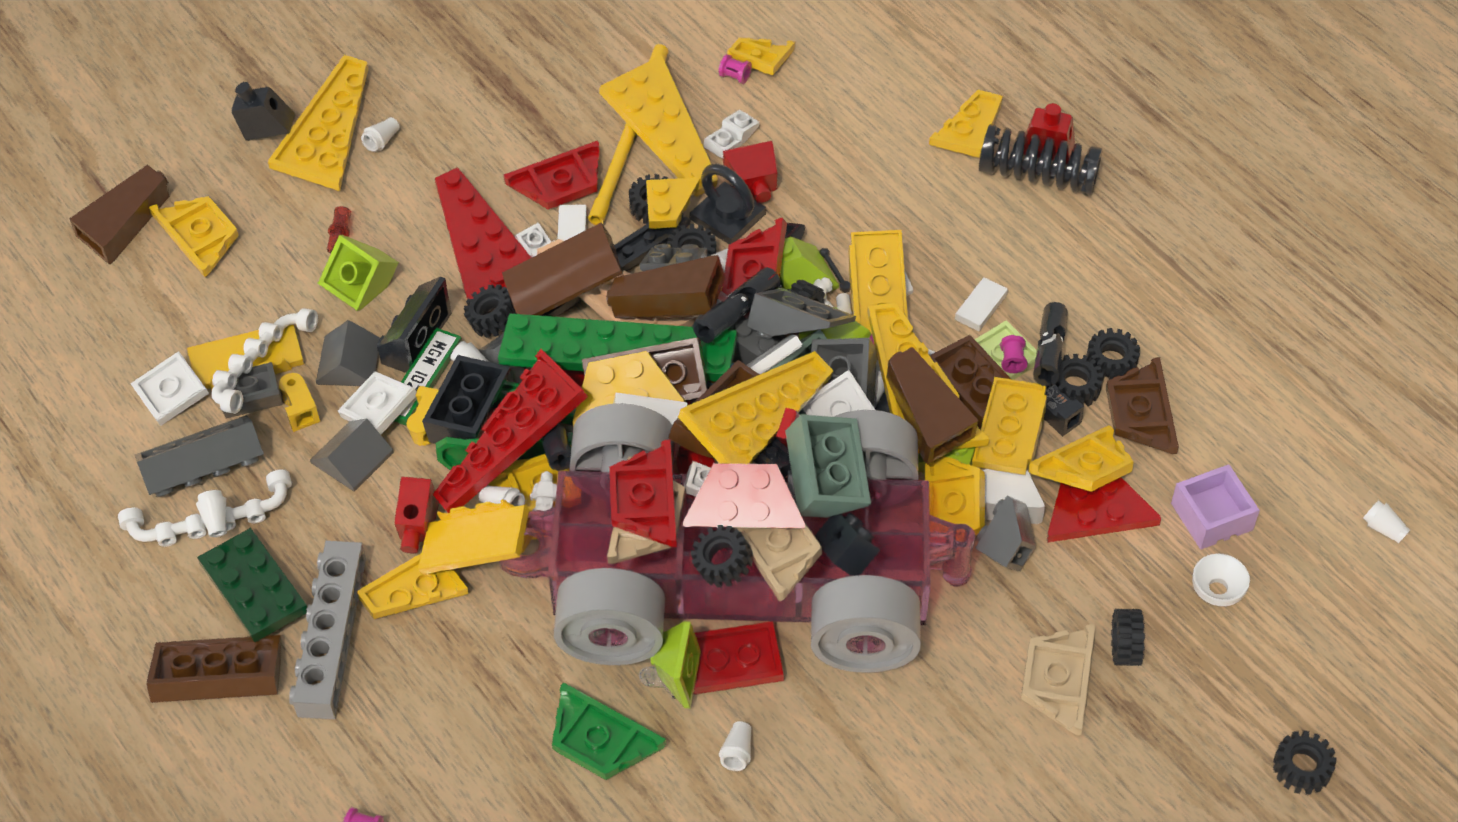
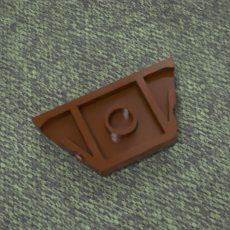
(1142, 407)

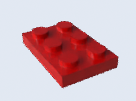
(738, 658)

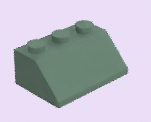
(827, 465)

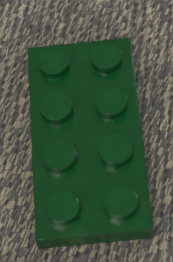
(252, 584)

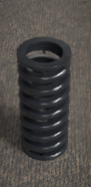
(1087, 174)

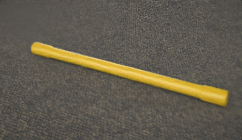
(602, 202)

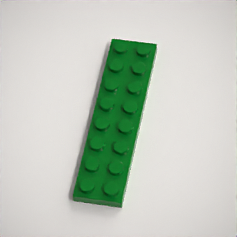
(576, 339)

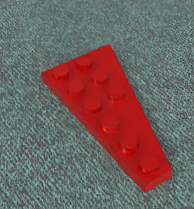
(477, 235)
(513, 428)

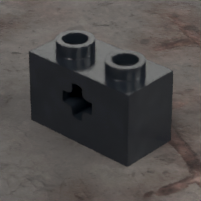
(847, 543)

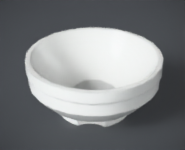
(1224, 570)

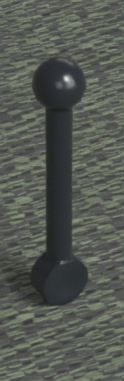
(844, 285)

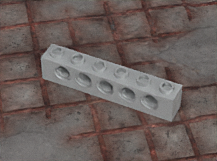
(323, 698)

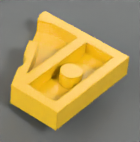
(761, 53)
(668, 200)

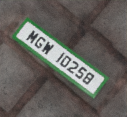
(429, 366)

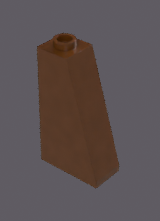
(120, 213)
(668, 290)
(929, 406)

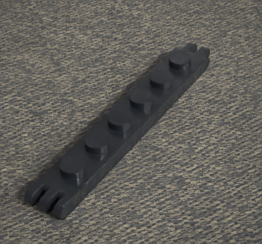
(630, 253)

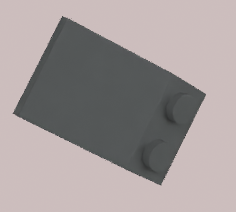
(788, 312)

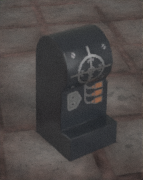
(1061, 409)

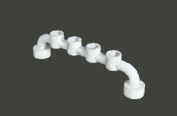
(225, 382)
(165, 532)

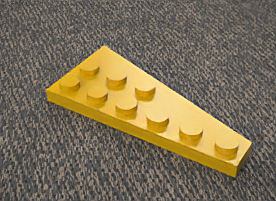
(657, 114)
(324, 131)
(894, 334)
(747, 416)

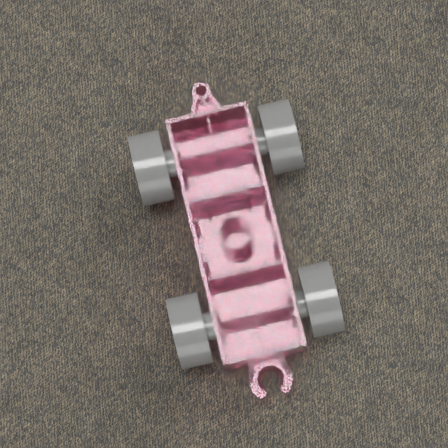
(620, 608)

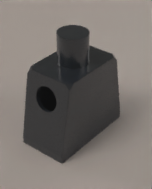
(261, 112)

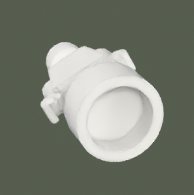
(544, 492)

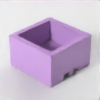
(1214, 506)

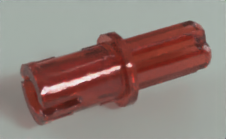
(339, 226)

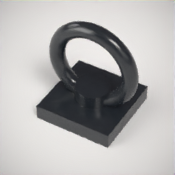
(727, 209)

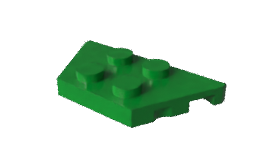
(599, 735)

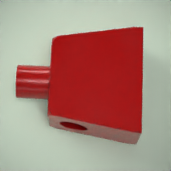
(1051, 123)
(756, 167)
(414, 511)

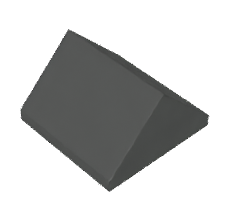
(348, 356)
(258, 390)
(353, 454)

